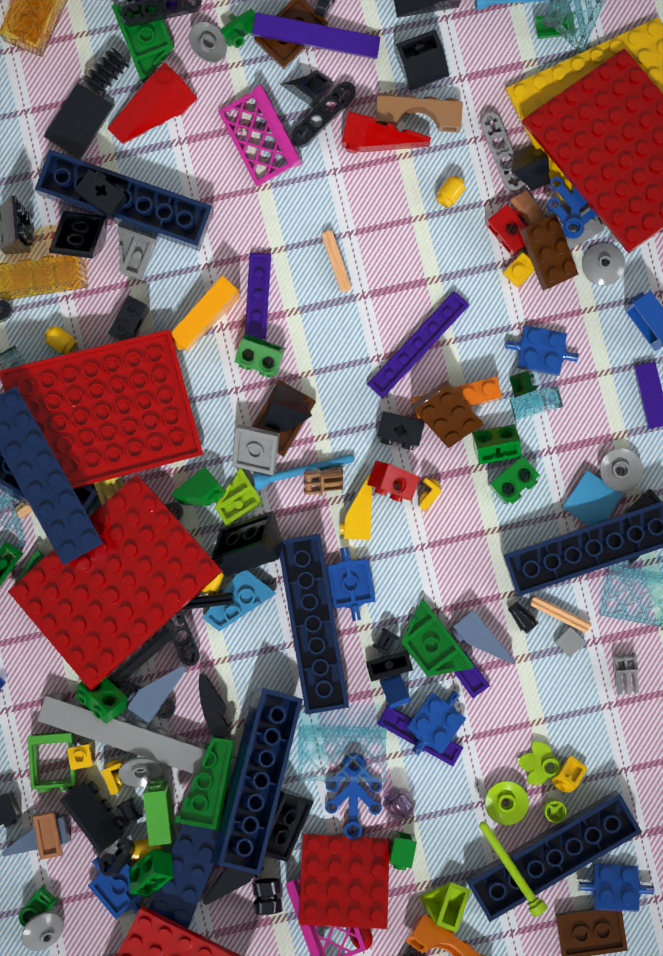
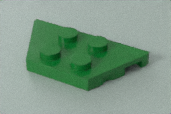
(147, 42)
(433, 645)

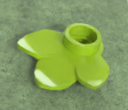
(536, 763)

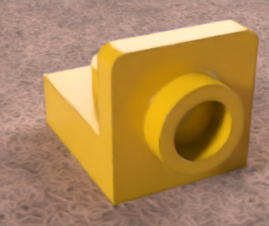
(519, 270)
(428, 498)
(81, 756)
(569, 775)
(112, 780)

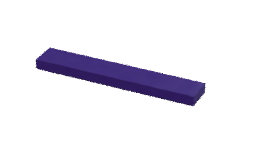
(316, 35)
(418, 344)

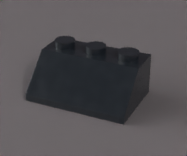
(248, 544)
(93, 815)
(287, 824)

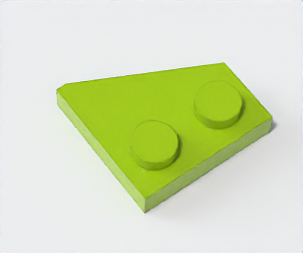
(238, 499)

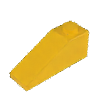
(358, 518)

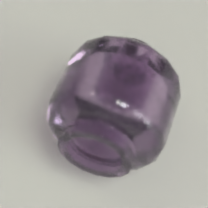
(399, 803)

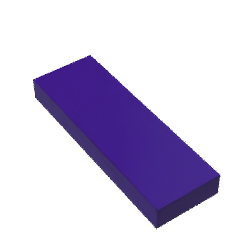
(650, 393)

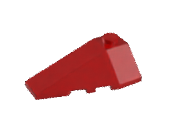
(156, 102)
(366, 135)

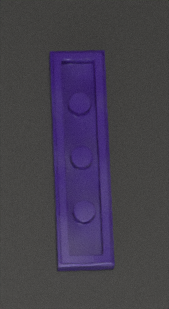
(258, 295)
(397, 721)

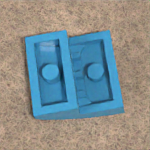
(592, 499)

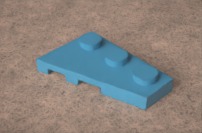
(247, 593)

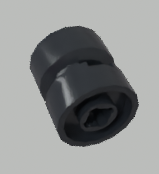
(267, 896)

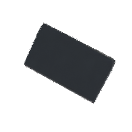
(389, 666)

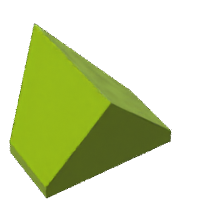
(446, 905)

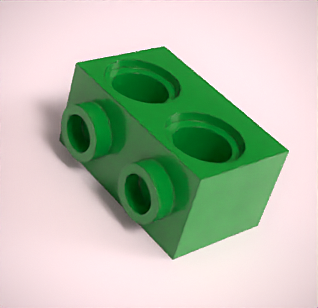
(261, 350)
(496, 444)
(510, 476)
(105, 694)
(402, 850)
(150, 873)

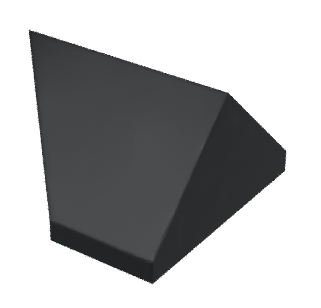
(309, 87)
(531, 167)
(287, 409)

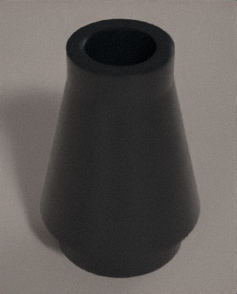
(524, 619)

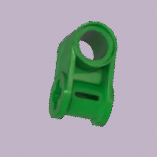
(40, 902)

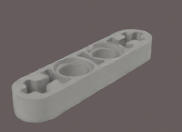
(498, 153)

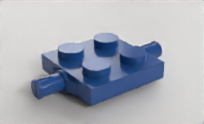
(542, 350)
(350, 583)
(435, 723)
(616, 887)
(115, 891)

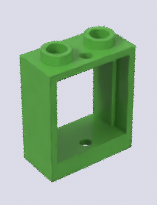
(48, 738)
(159, 812)

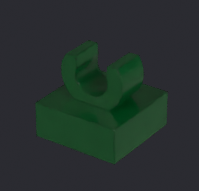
(522, 383)

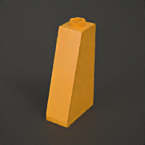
(205, 314)

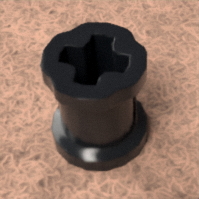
(385, 641)
(129, 811)

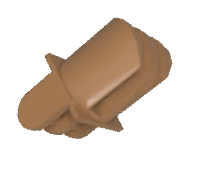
(325, 481)

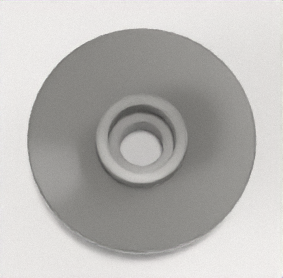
(207, 42)
(596, 271)
(628, 462)
(139, 771)
(42, 931)

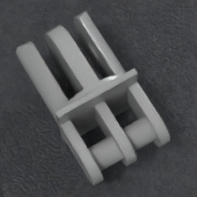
(626, 673)

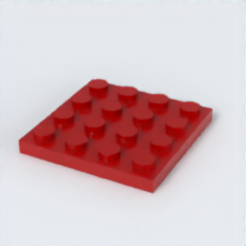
(344, 881)

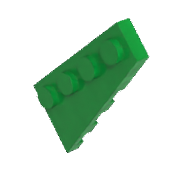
(207, 794)

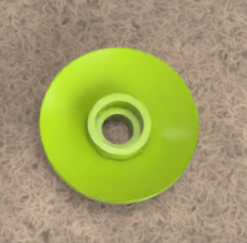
(514, 811)

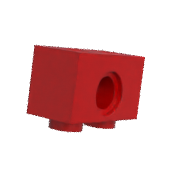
(497, 225)
(393, 480)

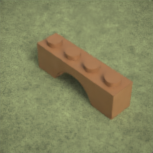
(445, 113)

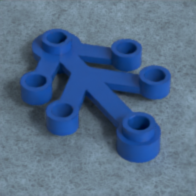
(575, 202)
(353, 791)

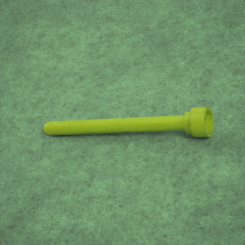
(536, 905)

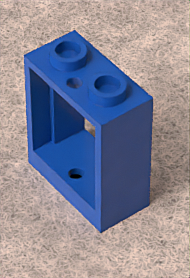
(648, 317)

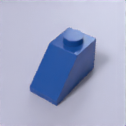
(395, 691)

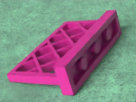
(278, 132)
(310, 932)

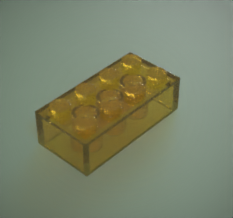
(31, 24)
(42, 276)

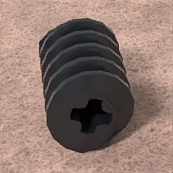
(105, 71)

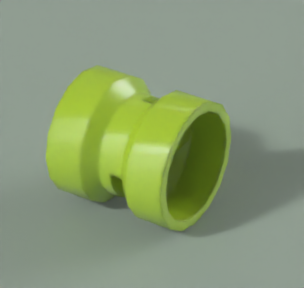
(554, 814)

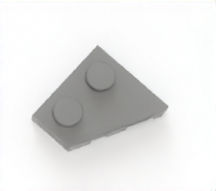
(134, 252)

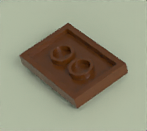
(284, 52)
(549, 252)
(447, 414)
(285, 438)
(591, 932)

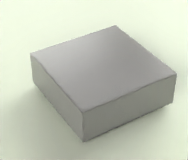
(569, 641)

